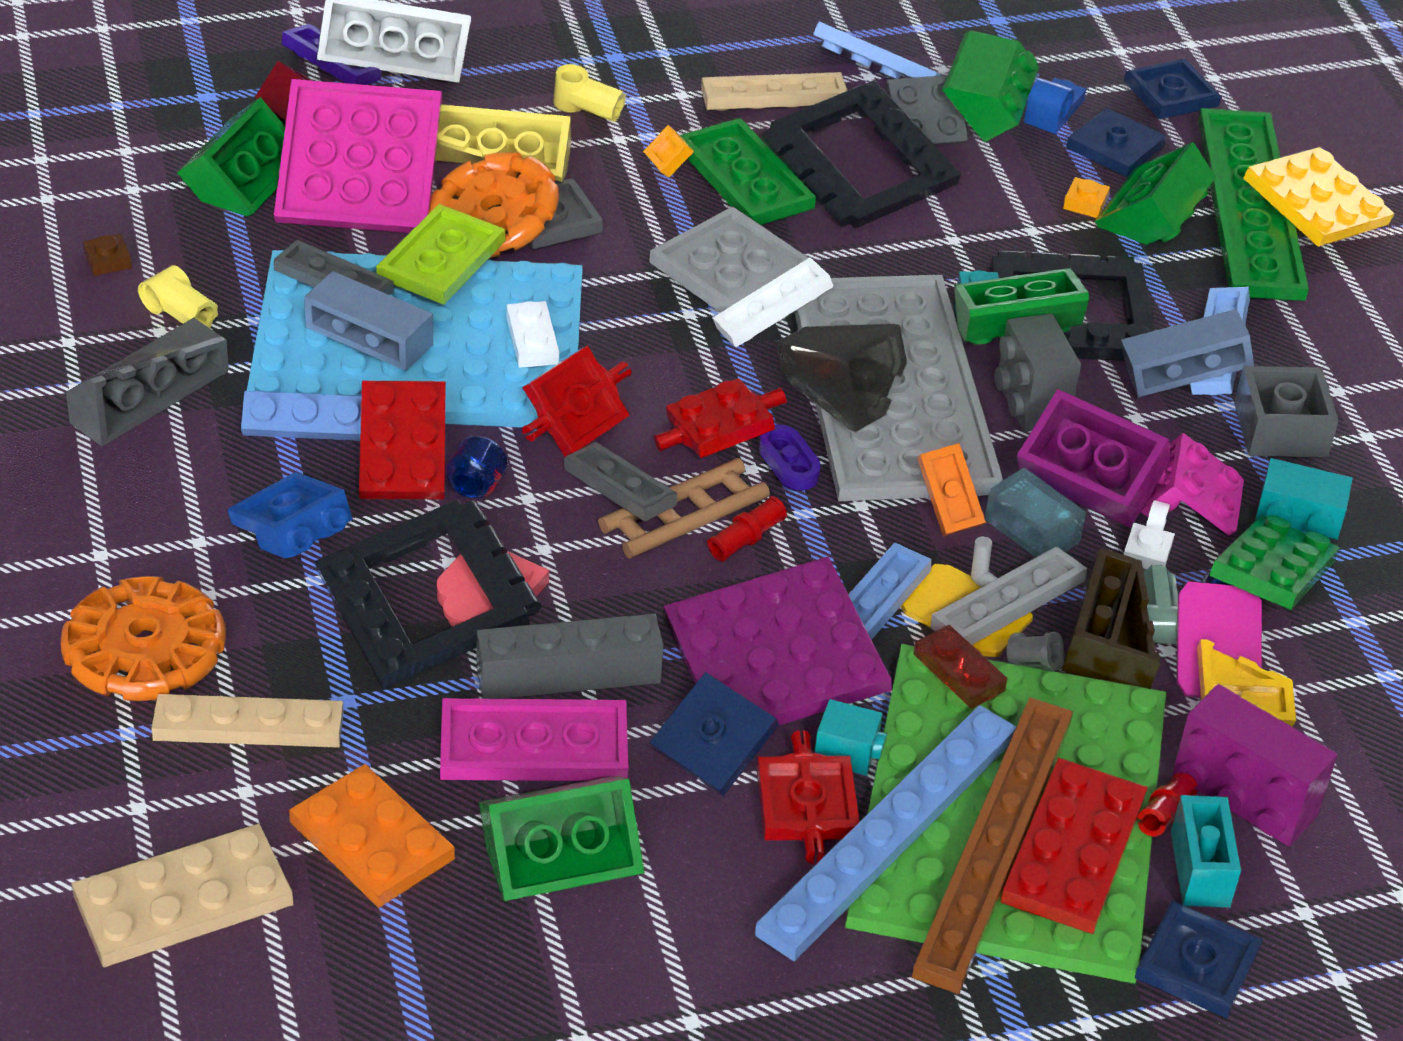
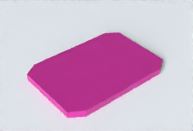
(1219, 615)

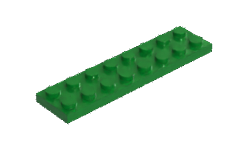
(1255, 238)

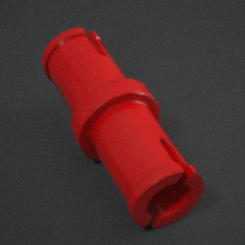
(746, 529)
(1164, 804)

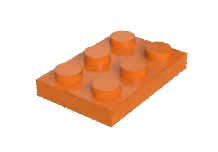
(372, 835)

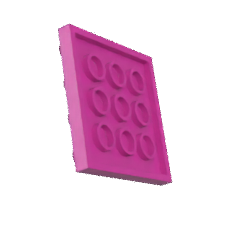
(358, 156)

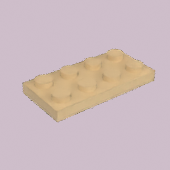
(181, 894)

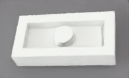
(532, 334)

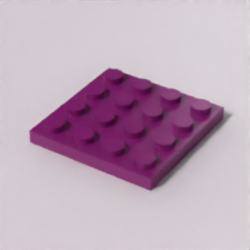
(781, 641)

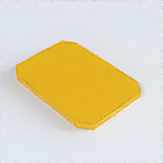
(945, 586)

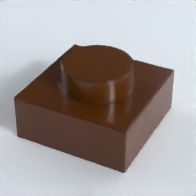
(107, 254)

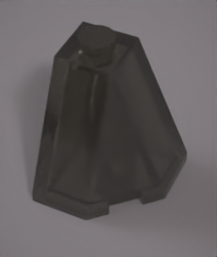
(845, 368)

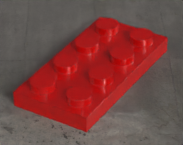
(1074, 845)

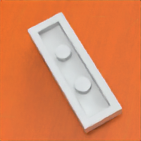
(773, 302)

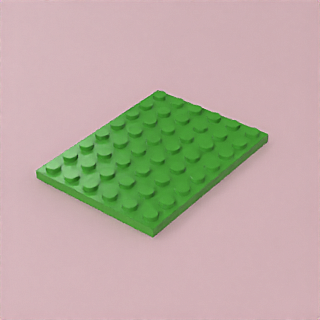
(1111, 731)

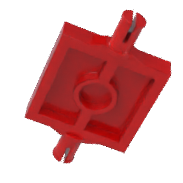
(576, 401)
(719, 418)
(807, 797)

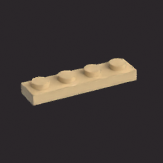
(770, 90)
(247, 720)

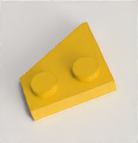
(1245, 678)

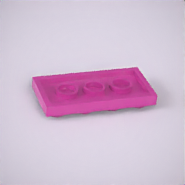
(533, 739)

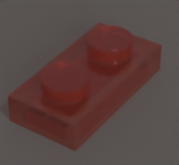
(960, 666)

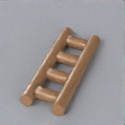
(694, 490)

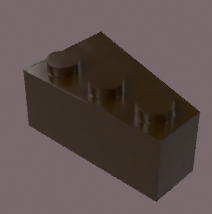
(1113, 625)

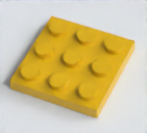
(1319, 196)

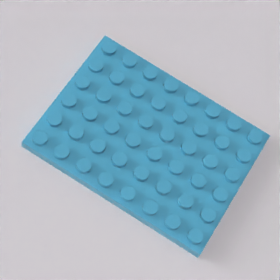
(468, 350)

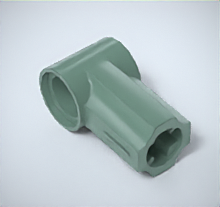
(1162, 603)

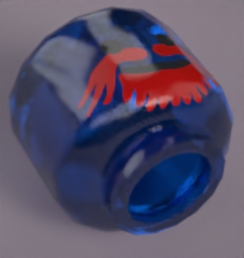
(476, 467)

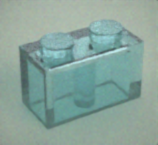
(1034, 514)

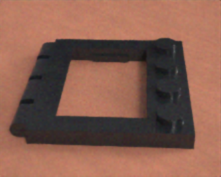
(843, 202)
(1093, 339)
(372, 618)

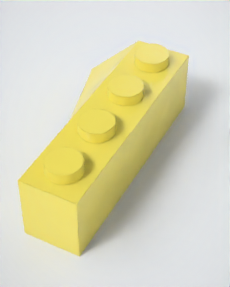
(475, 132)

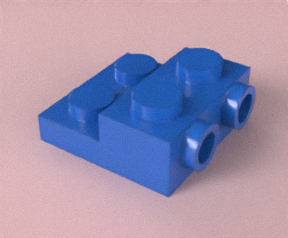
(292, 514)

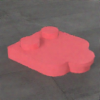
(465, 599)

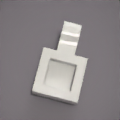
(1151, 542)

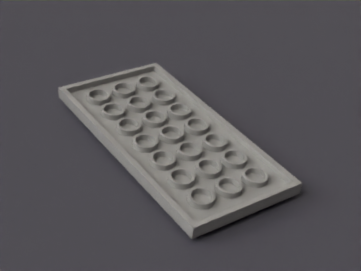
(930, 403)

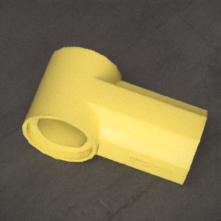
(578, 92)
(173, 293)

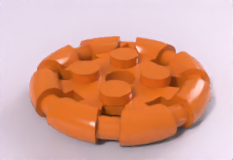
(523, 200)
(150, 607)

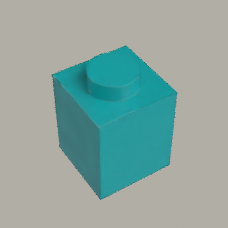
(852, 733)

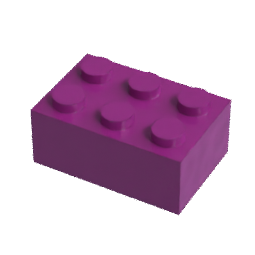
(1095, 457)
(1257, 761)

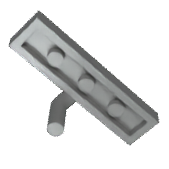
(1011, 595)

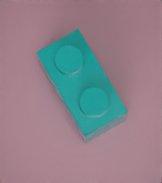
(1305, 497)
(1205, 851)

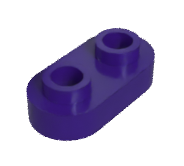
(790, 458)

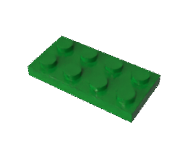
(747, 172)
(1275, 561)

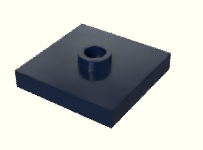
(1172, 88)
(1116, 141)
(714, 733)
(1198, 959)

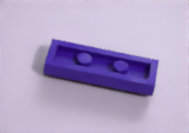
(305, 43)

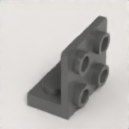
(929, 108)

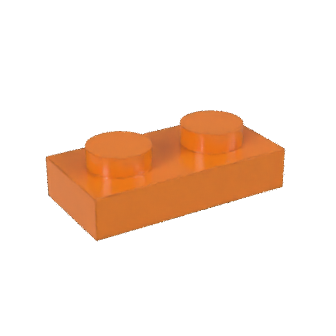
(951, 489)

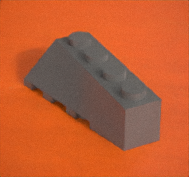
(147, 381)
(569, 656)

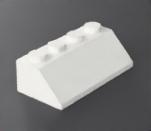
(394, 38)

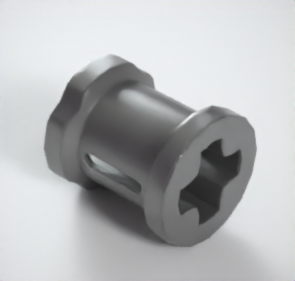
(1036, 651)

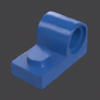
(1053, 103)

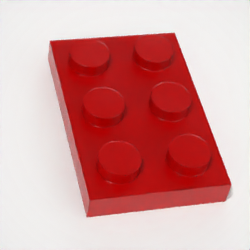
(402, 440)

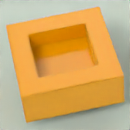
(668, 151)
(1086, 197)

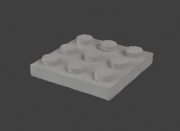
(725, 258)

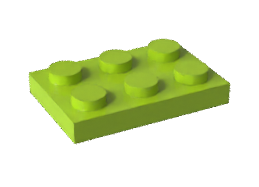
(441, 253)

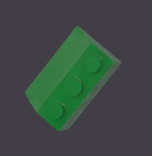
(990, 82)
(239, 162)
(1158, 196)
(987, 304)
(562, 837)

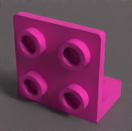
(1200, 483)

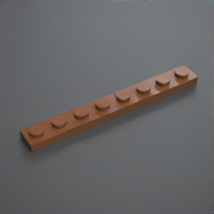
(992, 847)

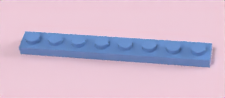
(884, 833)

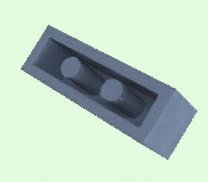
(369, 320)
(1187, 353)

